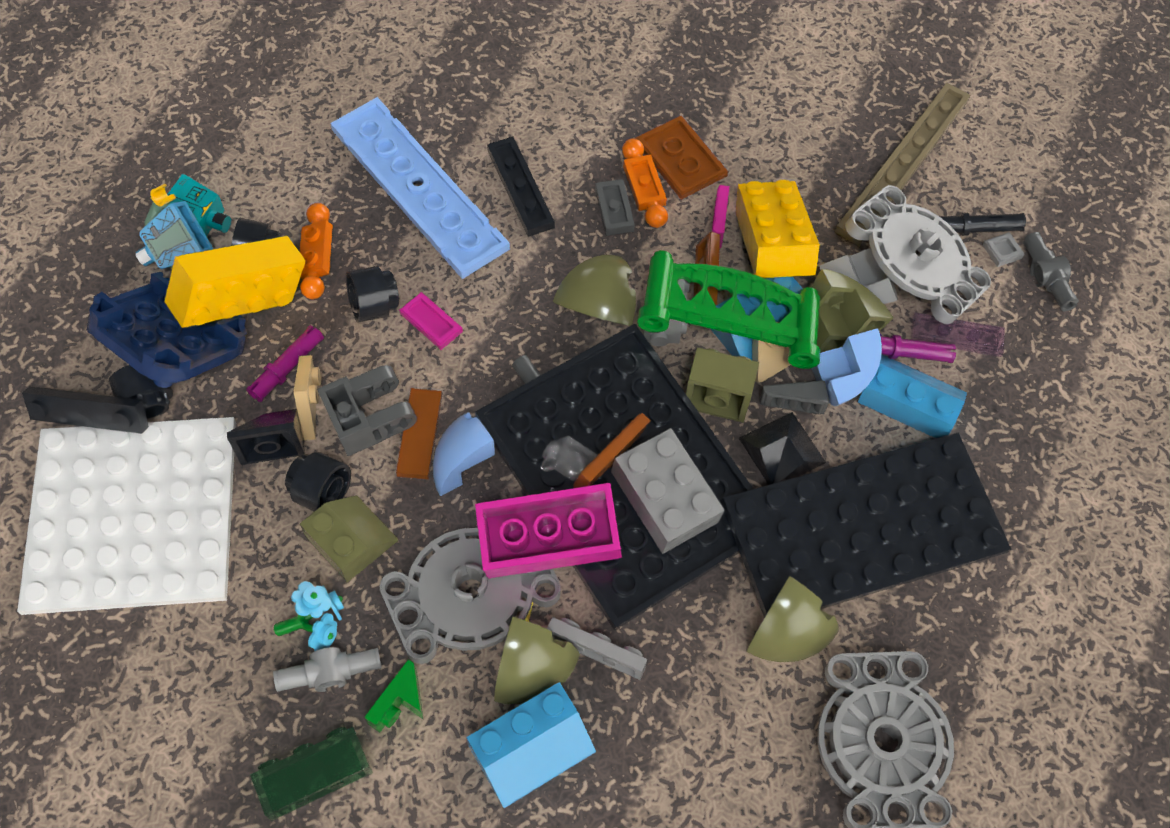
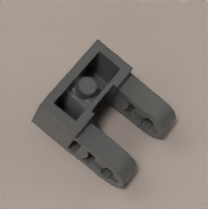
(343, 405)

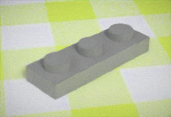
(599, 647)

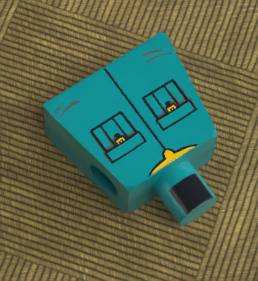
(203, 203)

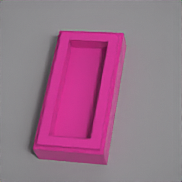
(720, 211)
(431, 320)

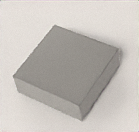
(1003, 249)

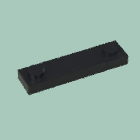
(520, 186)
(85, 409)

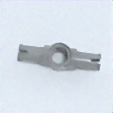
(326, 669)

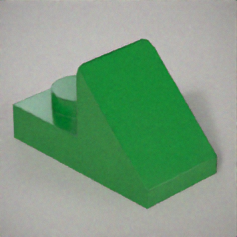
(401, 690)

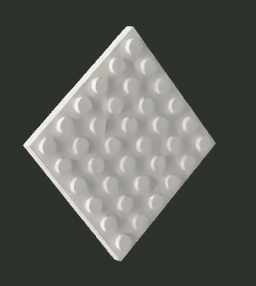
(129, 517)

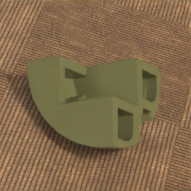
(599, 289)
(846, 309)
(794, 626)
(532, 662)

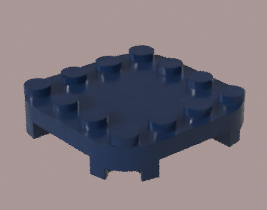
(152, 341)

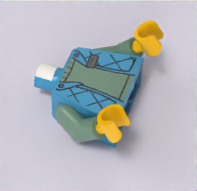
(169, 231)

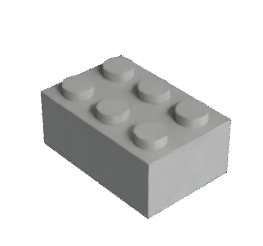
(667, 490)

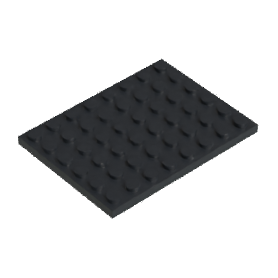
(593, 403)

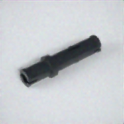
(986, 223)

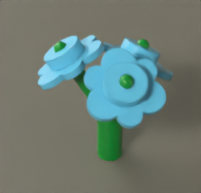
(311, 604)

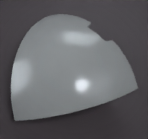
(866, 271)

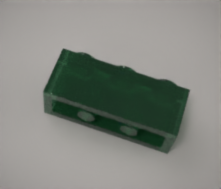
(310, 772)

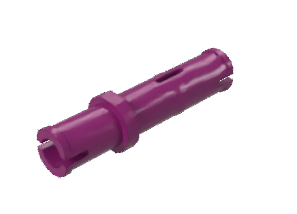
(898, 347)
(276, 372)

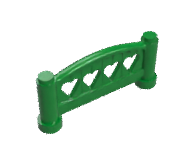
(666, 301)

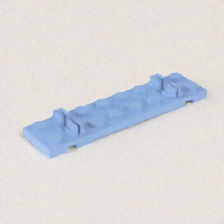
(436, 206)

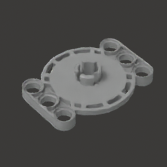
(943, 258)
(456, 613)
(904, 716)

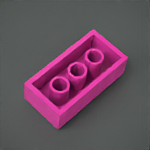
(548, 531)

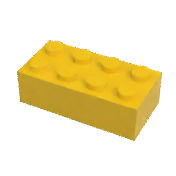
(776, 229)
(233, 280)

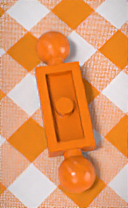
(644, 183)
(316, 250)

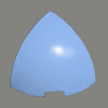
(850, 367)
(459, 448)

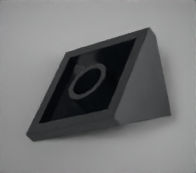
(268, 438)
(782, 449)

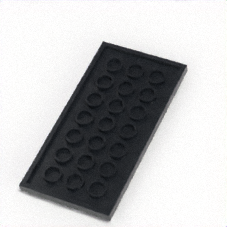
(867, 524)

